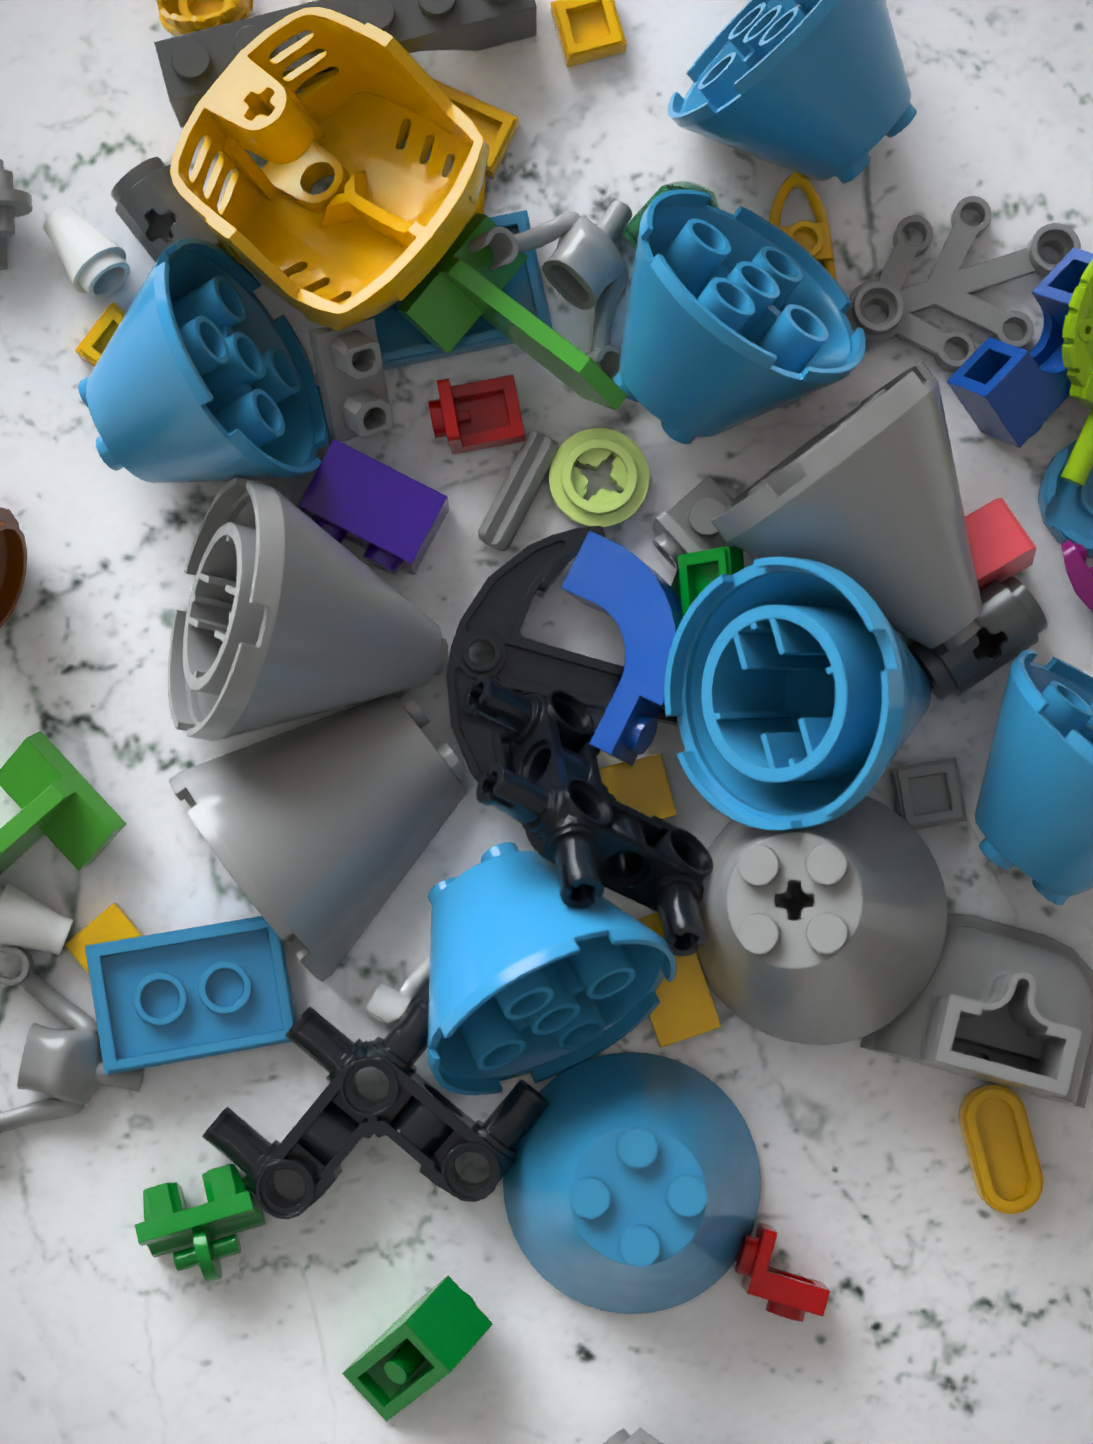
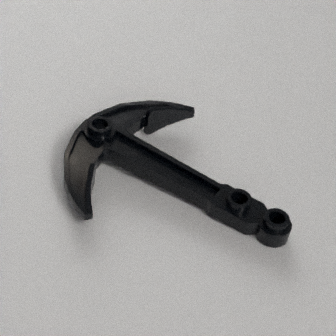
(519, 662)

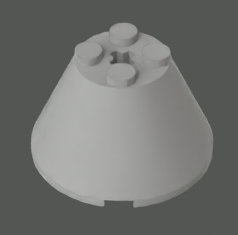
(852, 954)

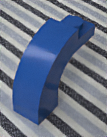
(648, 618)

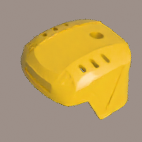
(386, 209)

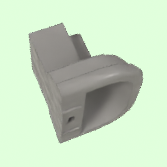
(1007, 998)

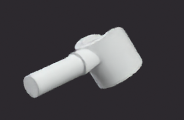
(389, 1004)

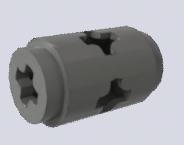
(148, 207)
(1007, 627)

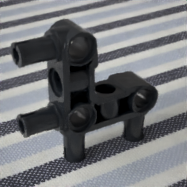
(579, 822)
(410, 1115)

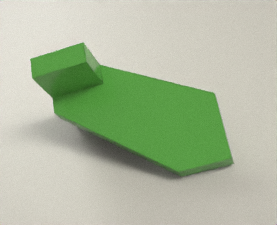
(464, 289)
(53, 803)

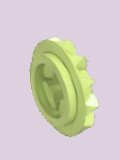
(591, 450)

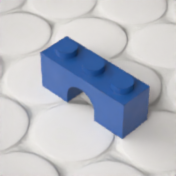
(1015, 389)

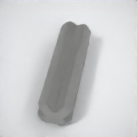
(518, 491)

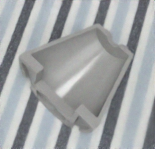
(326, 819)

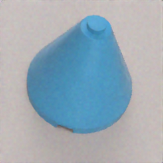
(789, 693)

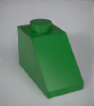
(418, 1348)

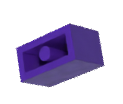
(374, 508)

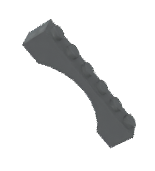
(199, 58)

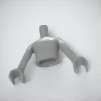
(582, 268)
(58, 1060)

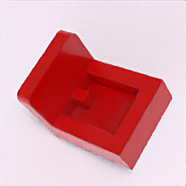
(477, 414)
(786, 1292)

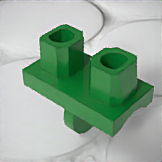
(173, 1227)

